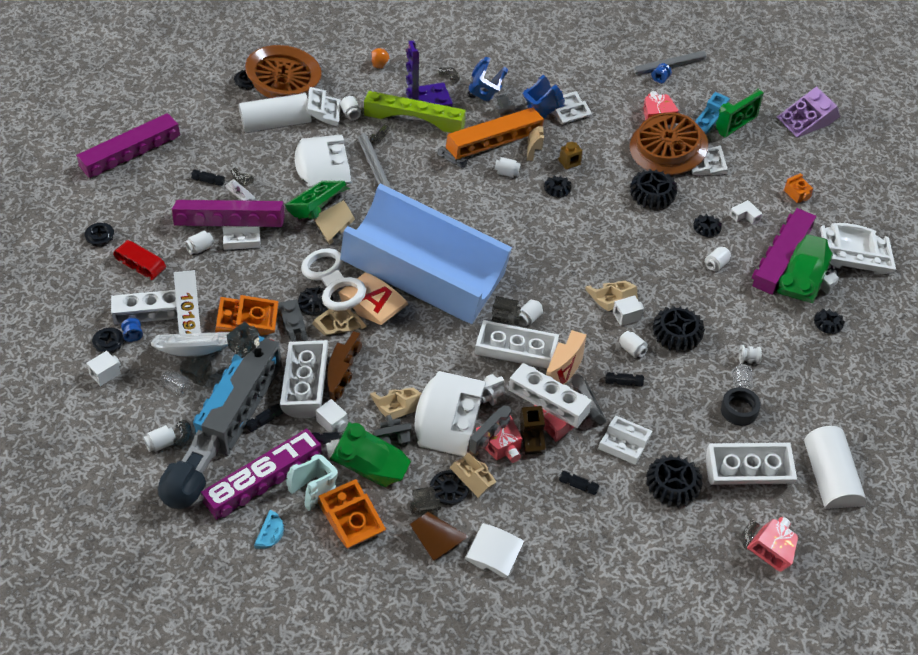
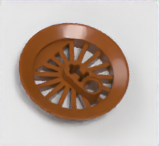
(282, 71)
(672, 141)

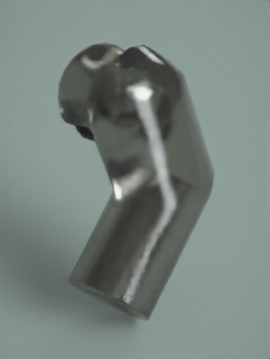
(451, 72)
(376, 139)
(241, 178)
(185, 433)
(748, 533)

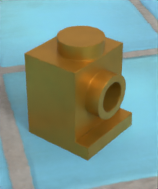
(569, 151)

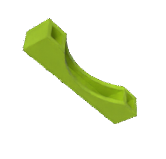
(384, 105)

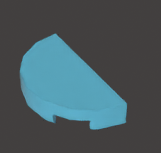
(270, 532)

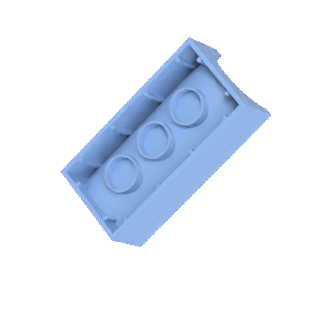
(426, 254)

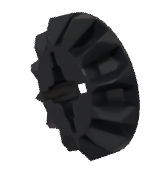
(240, 78)
(557, 191)
(702, 228)
(92, 232)
(828, 326)
(103, 335)

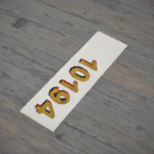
(187, 302)

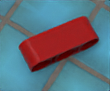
(139, 259)

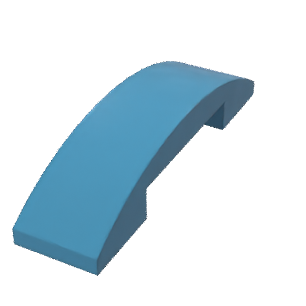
(710, 114)

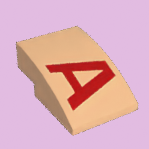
(380, 299)
(567, 357)

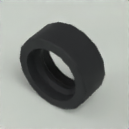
(739, 418)

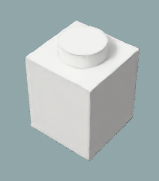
(628, 310)
(104, 368)
(332, 417)

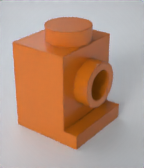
(798, 188)

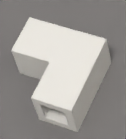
(746, 210)

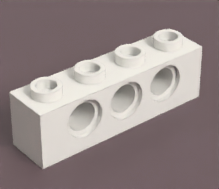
(144, 306)
(550, 394)

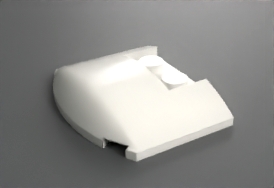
(322, 160)
(858, 248)
(190, 344)
(448, 413)

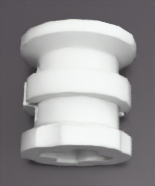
(750, 354)

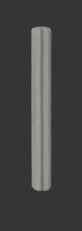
(672, 62)
(373, 160)

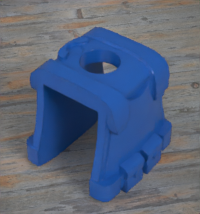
(479, 82)
(544, 97)

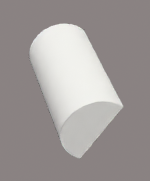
(274, 112)
(516, 344)
(304, 378)
(750, 463)
(834, 468)

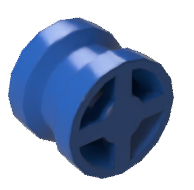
(661, 73)
(131, 329)

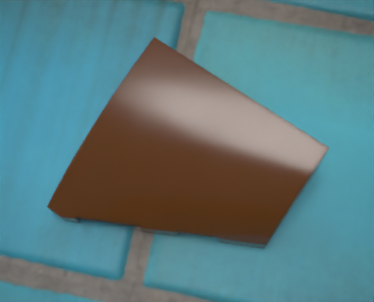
(436, 534)

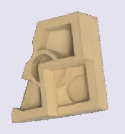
(534, 141)
(334, 220)
(612, 292)
(337, 322)
(397, 402)
(473, 474)

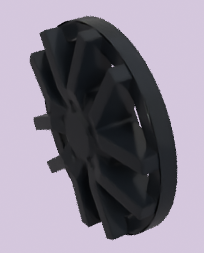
(312, 301)
(449, 487)

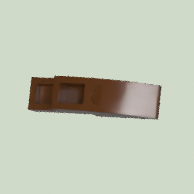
(340, 365)

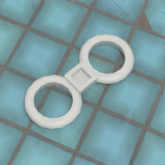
(333, 279)

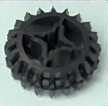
(653, 189)
(678, 328)
(674, 486)

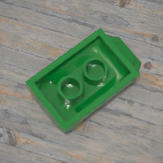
(737, 115)
(312, 200)
(806, 269)
(370, 456)

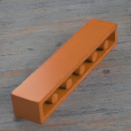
(493, 133)

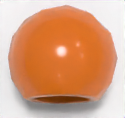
(380, 58)

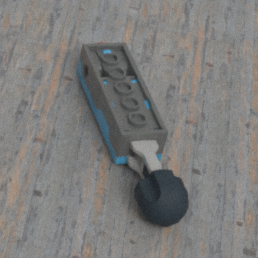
(221, 421)

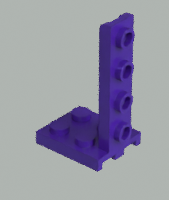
(431, 93)

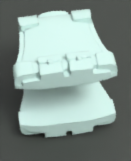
(304, 473)

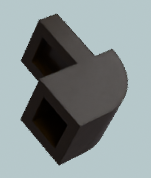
(532, 428)

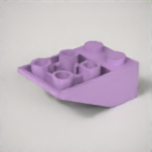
(810, 113)

